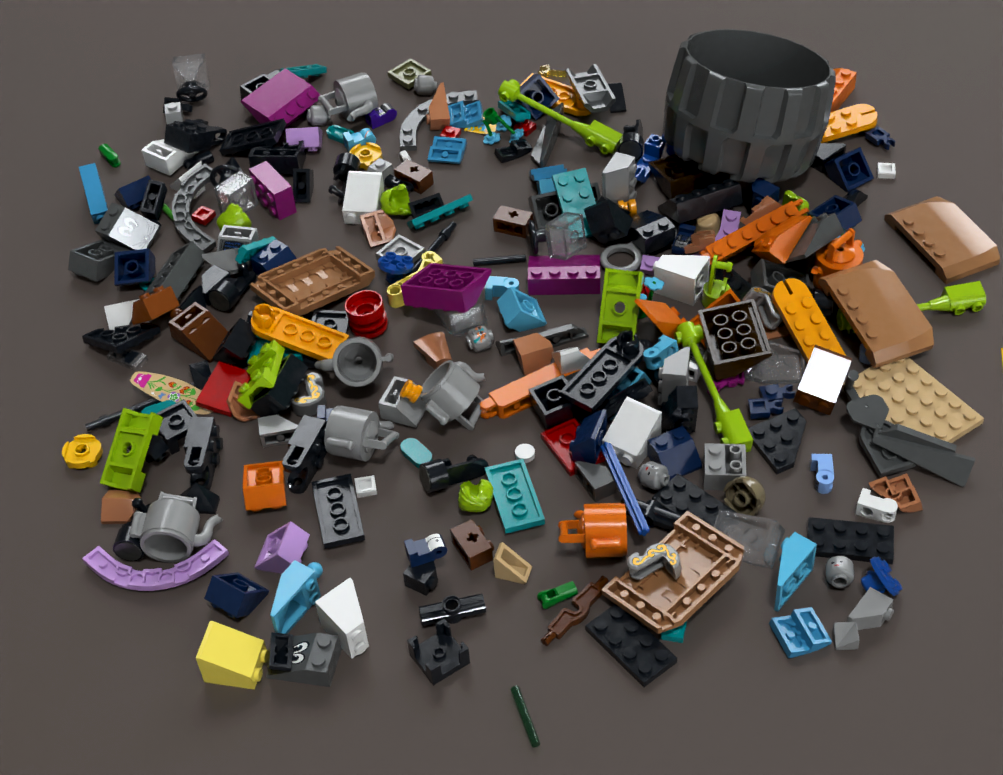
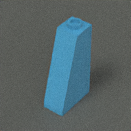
(94, 191)

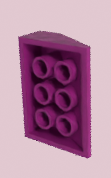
(281, 98)
(564, 277)
(445, 287)

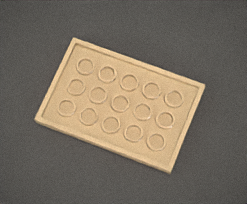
(918, 400)

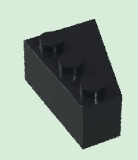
(281, 158)
(680, 409)

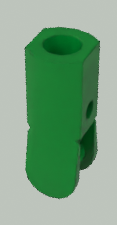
(109, 155)
(560, 594)

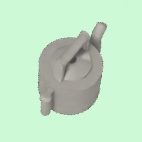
(352, 95)
(356, 361)
(451, 391)
(355, 433)
(171, 528)

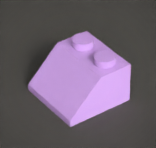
(311, 135)
(282, 548)

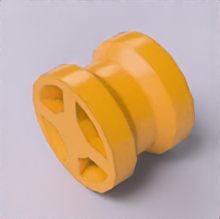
(411, 391)

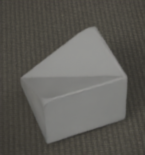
(845, 635)

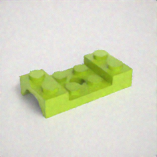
(619, 287)
(263, 372)
(124, 468)

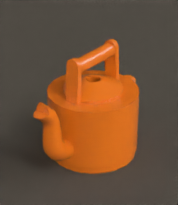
(837, 256)
(599, 530)

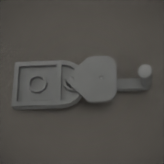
(871, 414)

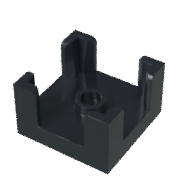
(175, 424)
(439, 654)

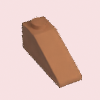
(438, 113)

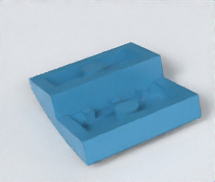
(466, 115)
(447, 150)
(546, 172)
(800, 632)

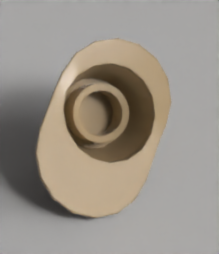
(708, 222)

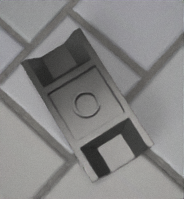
(592, 89)

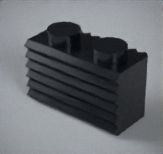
(153, 199)

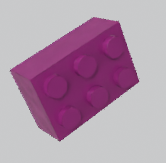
(273, 190)

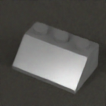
(619, 178)
(673, 373)

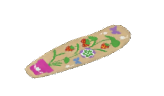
(168, 388)

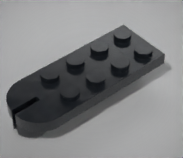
(604, 371)

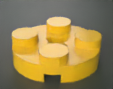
(367, 153)
(86, 459)

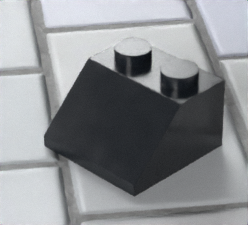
(607, 221)
(236, 343)

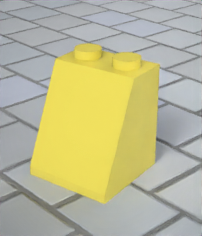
(231, 657)

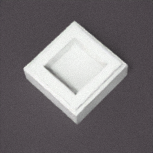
(886, 170)
(365, 486)

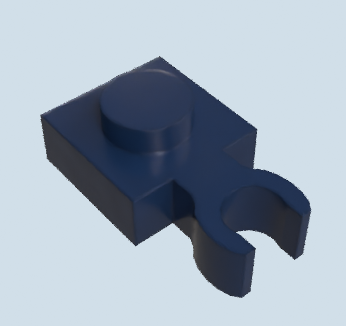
(880, 136)
(774, 393)
(762, 408)

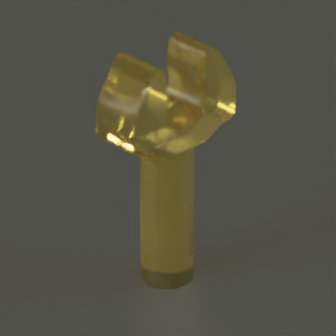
(545, 71)

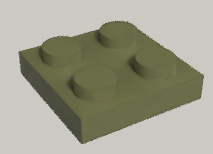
(407, 72)

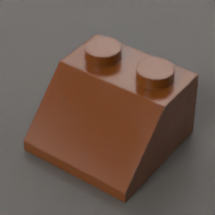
(154, 304)

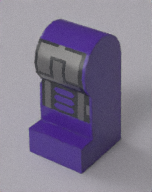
(381, 115)

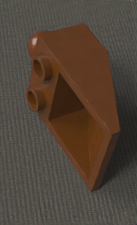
(197, 330)

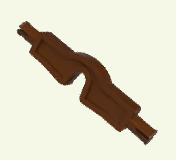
(569, 618)

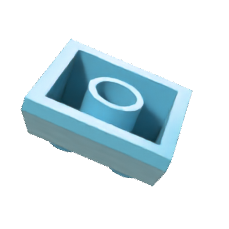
(520, 310)

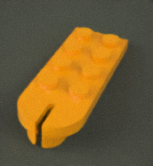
(567, 96)
(850, 121)
(803, 317)
(295, 332)

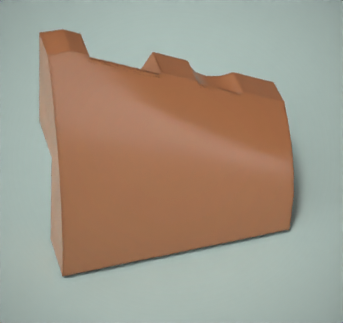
(764, 207)
(700, 241)
(434, 348)
(900, 490)

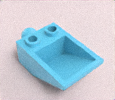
(295, 595)

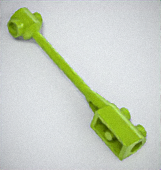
(594, 134)
(953, 298)
(728, 422)

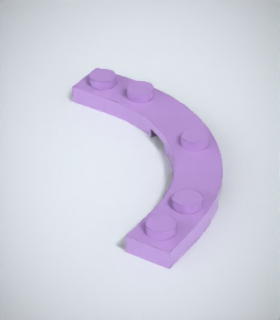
(729, 224)
(155, 579)

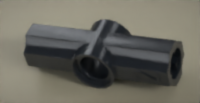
(656, 515)
(462, 608)

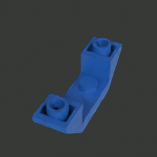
(652, 151)

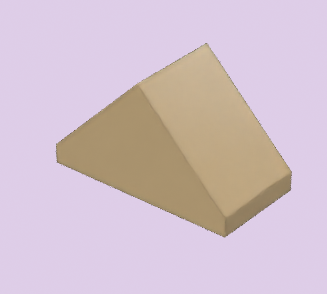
(510, 565)

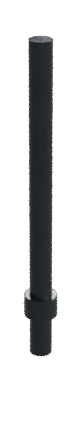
(443, 236)
(106, 420)

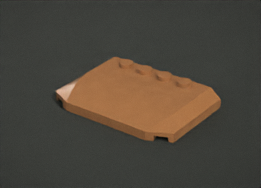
(946, 238)
(313, 280)
(879, 312)
(706, 563)

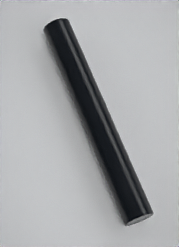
(499, 260)

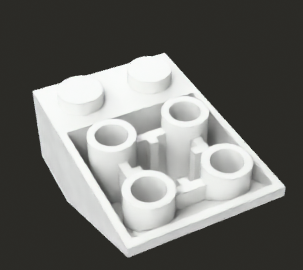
(164, 157)

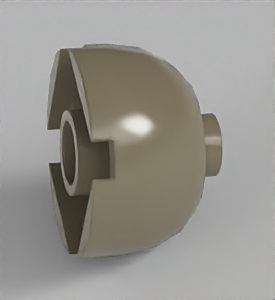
(745, 495)

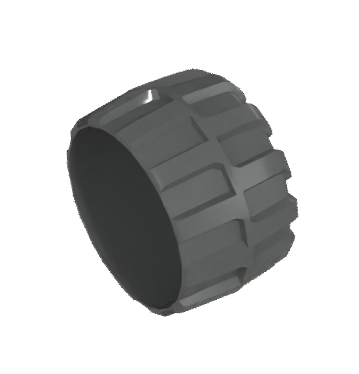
(748, 104)

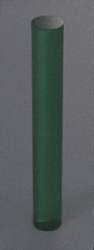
(525, 716)

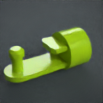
(715, 288)

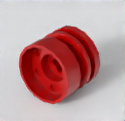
(366, 314)

